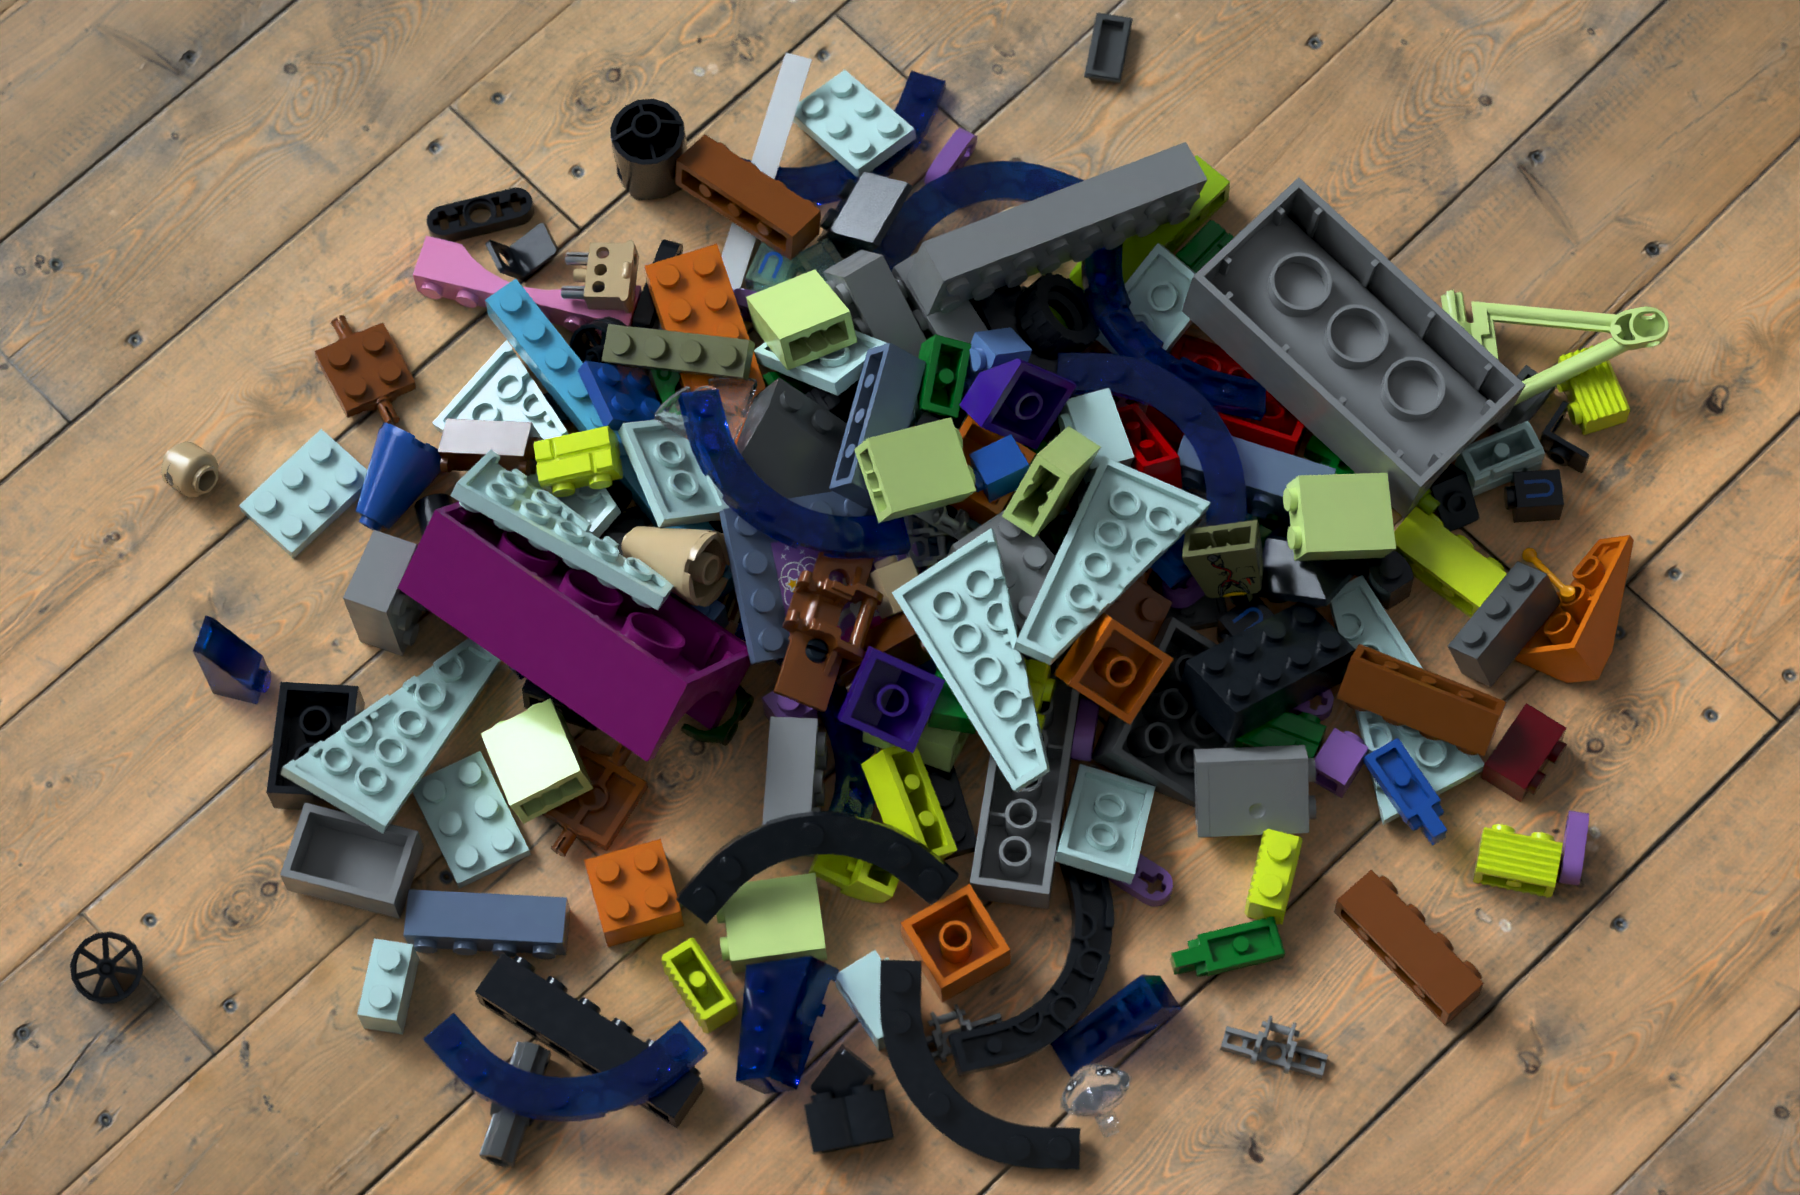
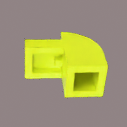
(855, 877)

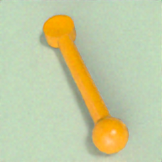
(1567, 592)

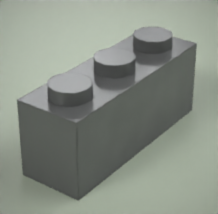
(1504, 624)

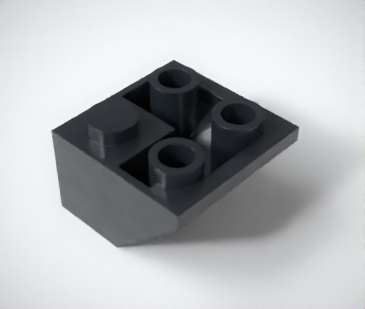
(1300, 581)

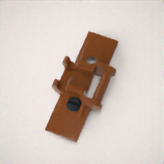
(814, 638)

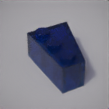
(778, 1020)

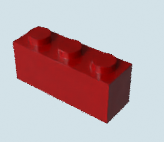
(1150, 449)

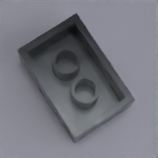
(302, 719)

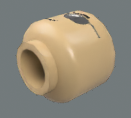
(190, 469)

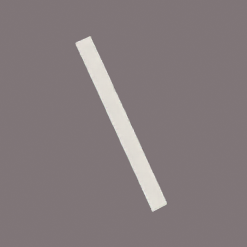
(768, 154)

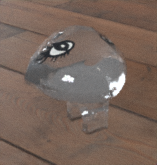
(1095, 1093)

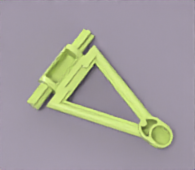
(1628, 330)

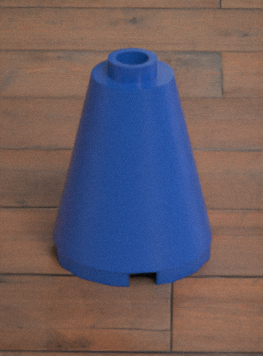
(395, 476)

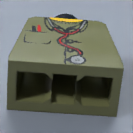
(1226, 560)

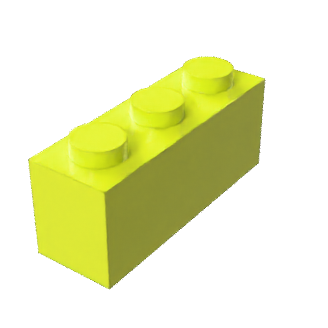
(1447, 561)
(908, 798)

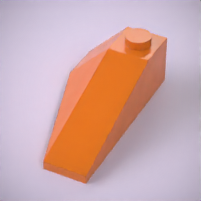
(1581, 633)

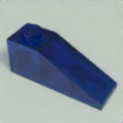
(230, 663)
(1116, 1023)

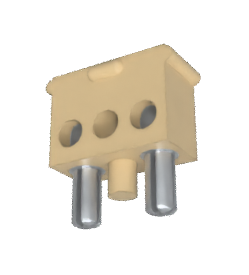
(608, 277)

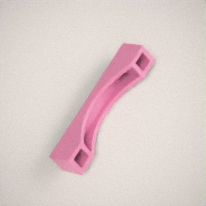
(451, 273)

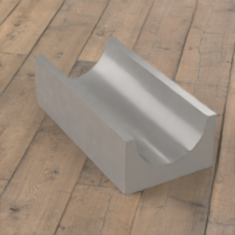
(1350, 344)

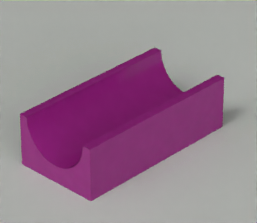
(573, 637)

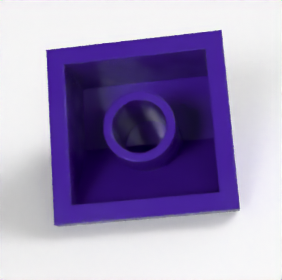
(1017, 400)
(890, 699)

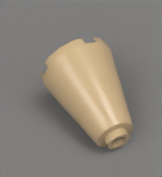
(685, 557)

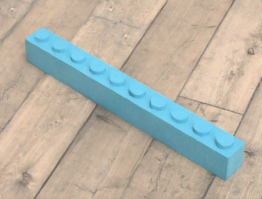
(556, 369)

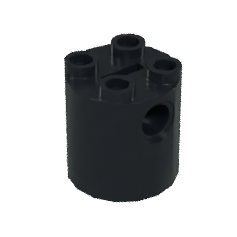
(645, 146)

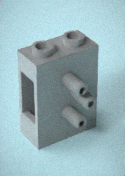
(1253, 790)

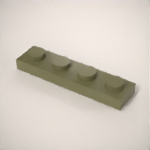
(678, 352)

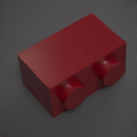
(1524, 753)

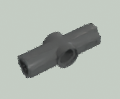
(507, 1128)

